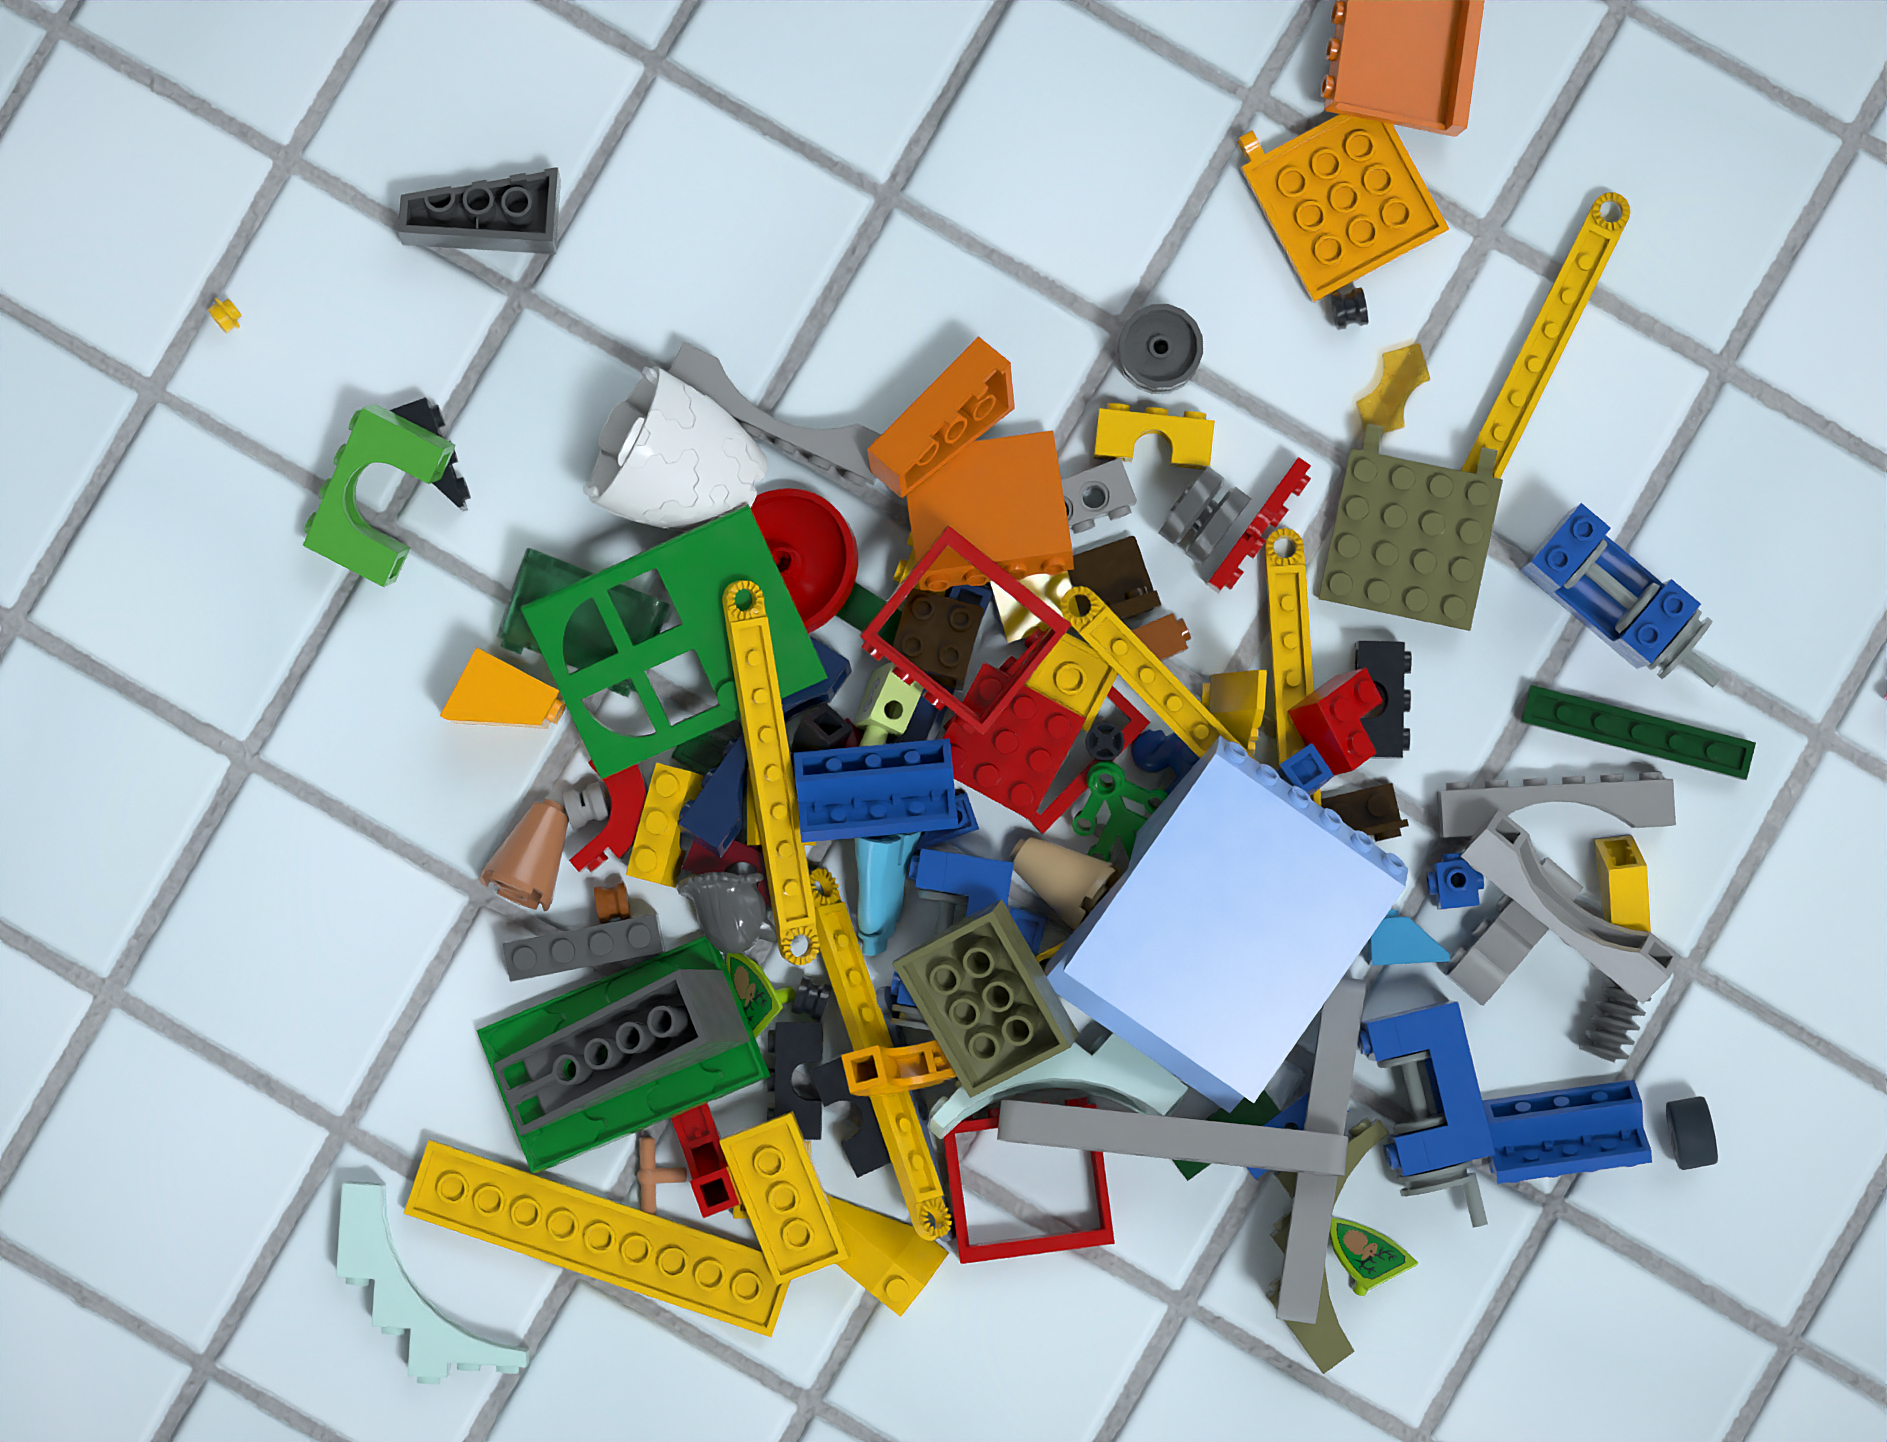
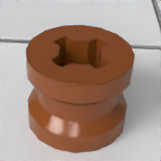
(612, 902)

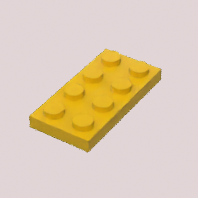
(784, 1198)

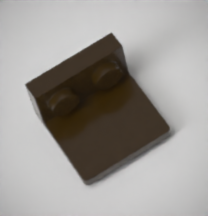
(1117, 577)
(938, 636)
(1369, 811)

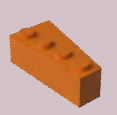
(944, 418)

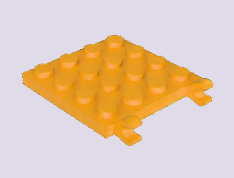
(1342, 200)

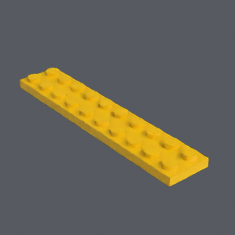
(596, 1237)

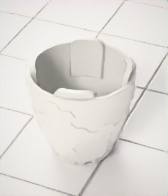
(673, 457)

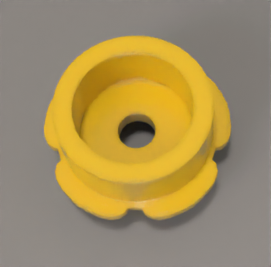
(225, 314)

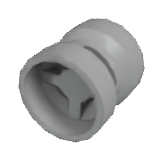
(586, 805)

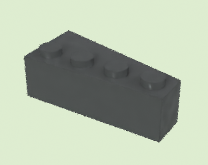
(490, 215)

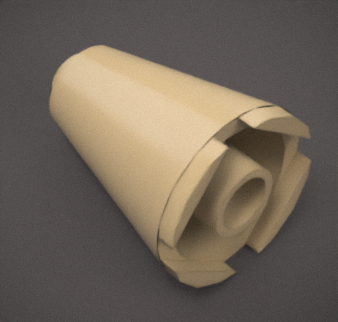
(1064, 878)

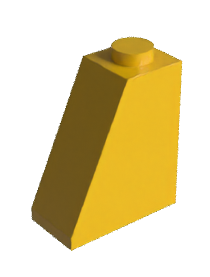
(1623, 883)

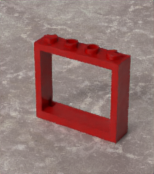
(935, 692)
(1137, 724)
(1027, 1245)

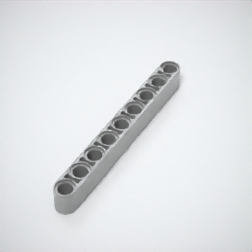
(1324, 1114)
(1172, 1138)

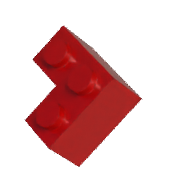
(1332, 720)

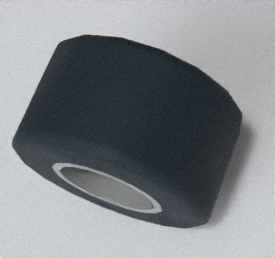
(1691, 1133)

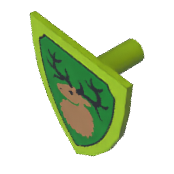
(756, 992)
(1367, 1254)

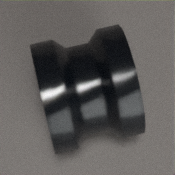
(1349, 308)
(1108, 737)
(811, 998)

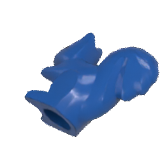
(1156, 751)

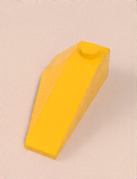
(1237, 703)
(886, 1255)

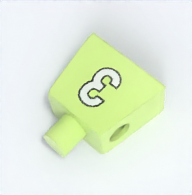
(886, 706)

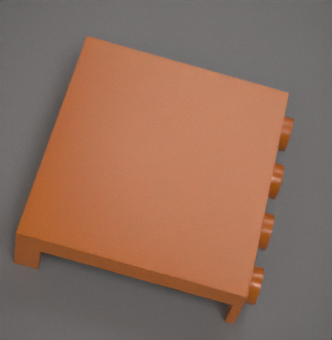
(1404, 62)
(1004, 502)

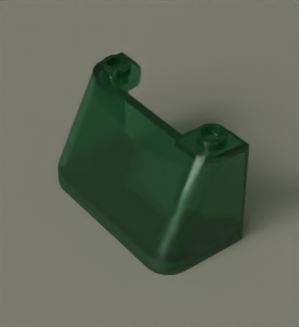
(586, 632)

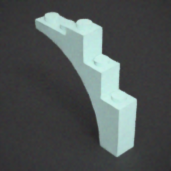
(1112, 1072)
(435, 1341)

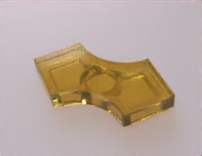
(1402, 373)

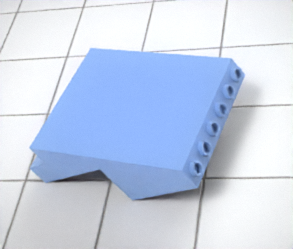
(1228, 925)

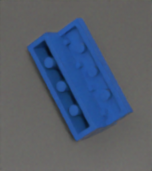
(875, 790)
(1567, 1132)

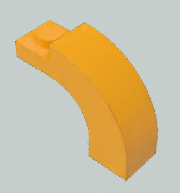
(896, 1070)

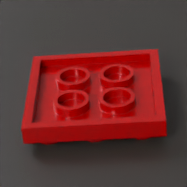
(1021, 747)

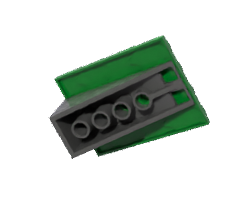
(622, 1054)

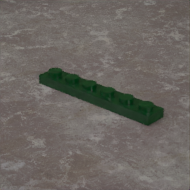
(1638, 732)

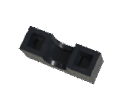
(1387, 665)
(792, 1046)
(867, 1147)

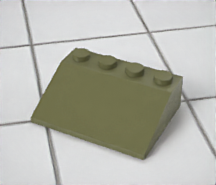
(986, 999)

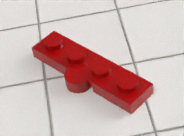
(1251, 539)

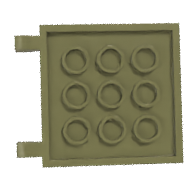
(1411, 536)

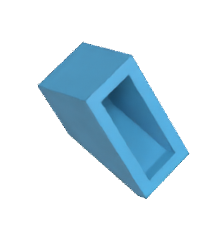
(1403, 942)

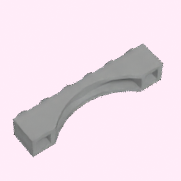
(836, 447)
(1635, 803)
(1627, 956)

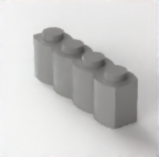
(1503, 942)

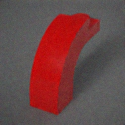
(628, 799)
(708, 1167)

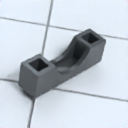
(584, 947)

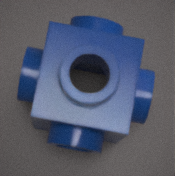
(1446, 894)

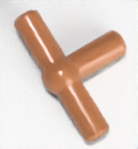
(650, 1176)

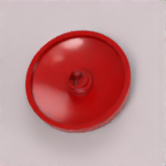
(811, 550)

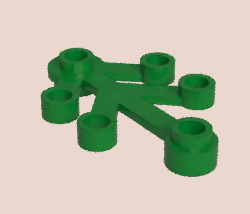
(1122, 820)

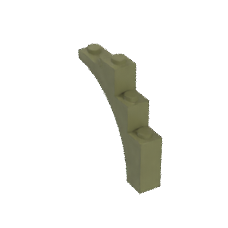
(1324, 1339)

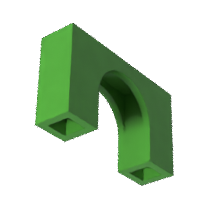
(338, 527)

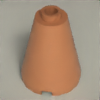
(530, 857)

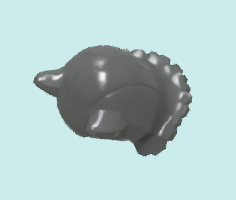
(729, 909)

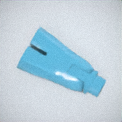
(881, 877)

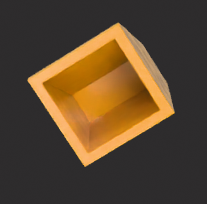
(501, 696)

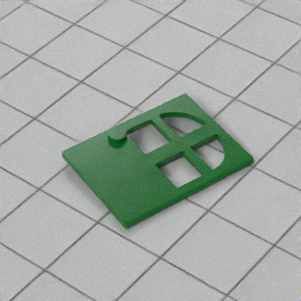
(695, 573)

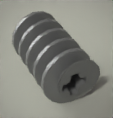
(1613, 1024)

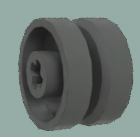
(1155, 371)
(1204, 515)

